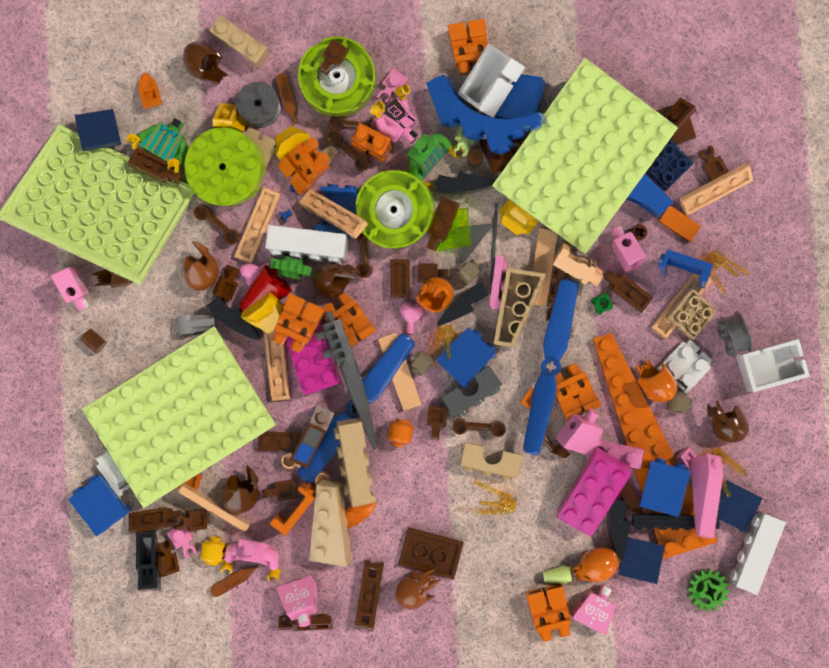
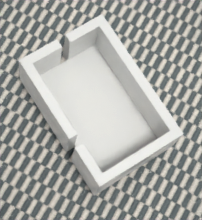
(490, 80)
(772, 365)

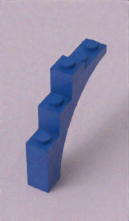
(498, 132)
(649, 197)

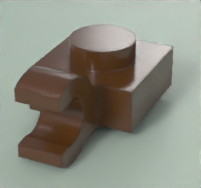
(333, 55)
(431, 270)
(225, 285)
(437, 418)
(284, 490)

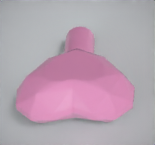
(250, 271)
(411, 315)

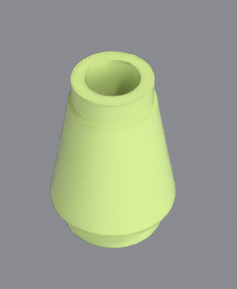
(558, 575)

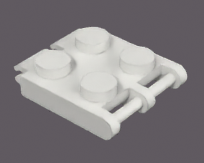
(687, 365)
(111, 473)

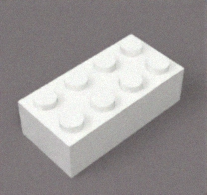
(307, 243)

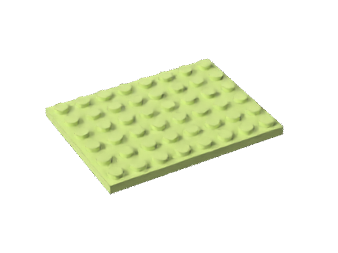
(585, 156)
(96, 206)
(179, 417)

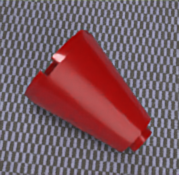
(265, 282)

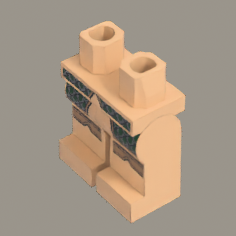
(577, 265)

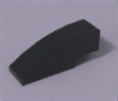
(464, 184)
(462, 305)
(232, 318)
(618, 527)
(146, 561)

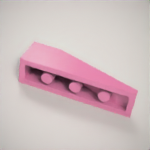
(706, 484)

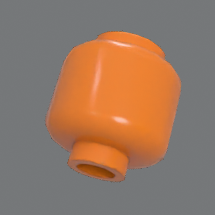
(400, 432)

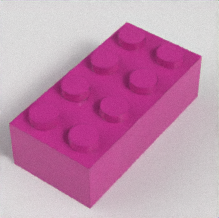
(311, 368)
(593, 491)

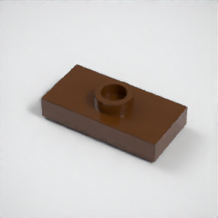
(400, 278)

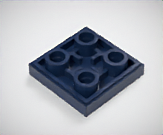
(97, 130)
(669, 165)
(738, 508)
(642, 560)

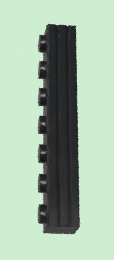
(666, 521)

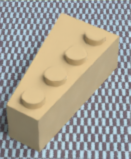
(517, 302)
(354, 462)
(329, 532)

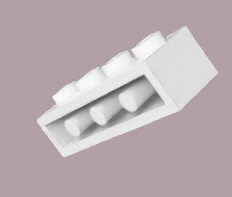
(757, 552)

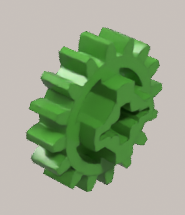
(290, 267)
(700, 592)

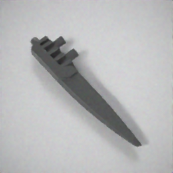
(343, 355)

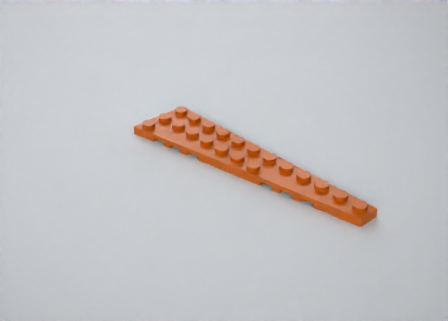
(643, 432)

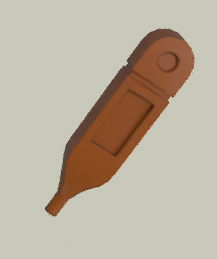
(287, 96)
(631, 498)
(232, 581)

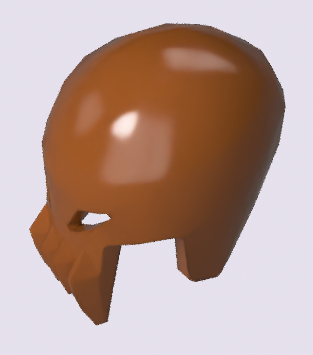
(200, 273)
(410, 591)

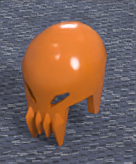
(435, 294)
(661, 386)
(596, 565)

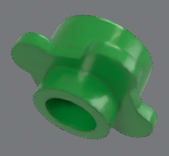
(606, 306)

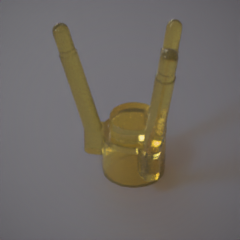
(718, 260)
(446, 334)
(725, 458)
(506, 504)

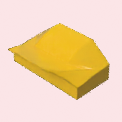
(228, 117)
(288, 140)
(517, 219)
(264, 313)

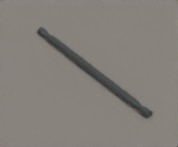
(493, 246)

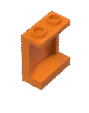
(283, 524)

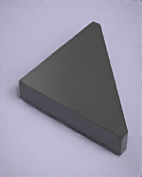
(477, 234)

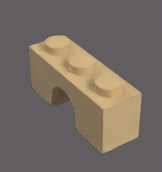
(244, 44)
(506, 466)

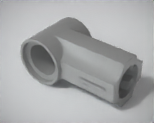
(195, 323)

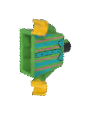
(163, 142)
(427, 153)

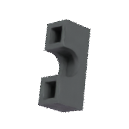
(486, 384)

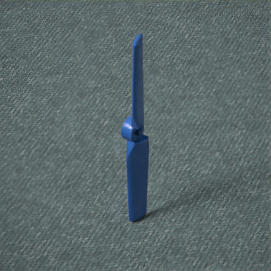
(554, 347)
(374, 385)

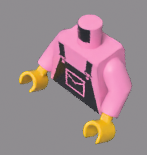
(395, 118)
(252, 553)

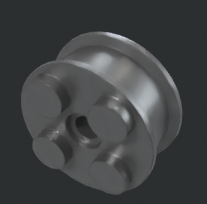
(251, 96)
(735, 334)

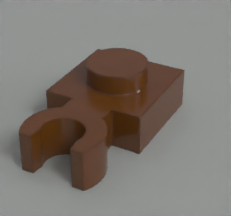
(714, 166)
(193, 520)
(167, 562)

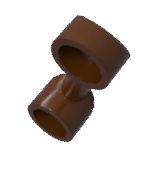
(338, 123)
(336, 139)
(204, 212)
(365, 270)
(497, 427)
(556, 450)

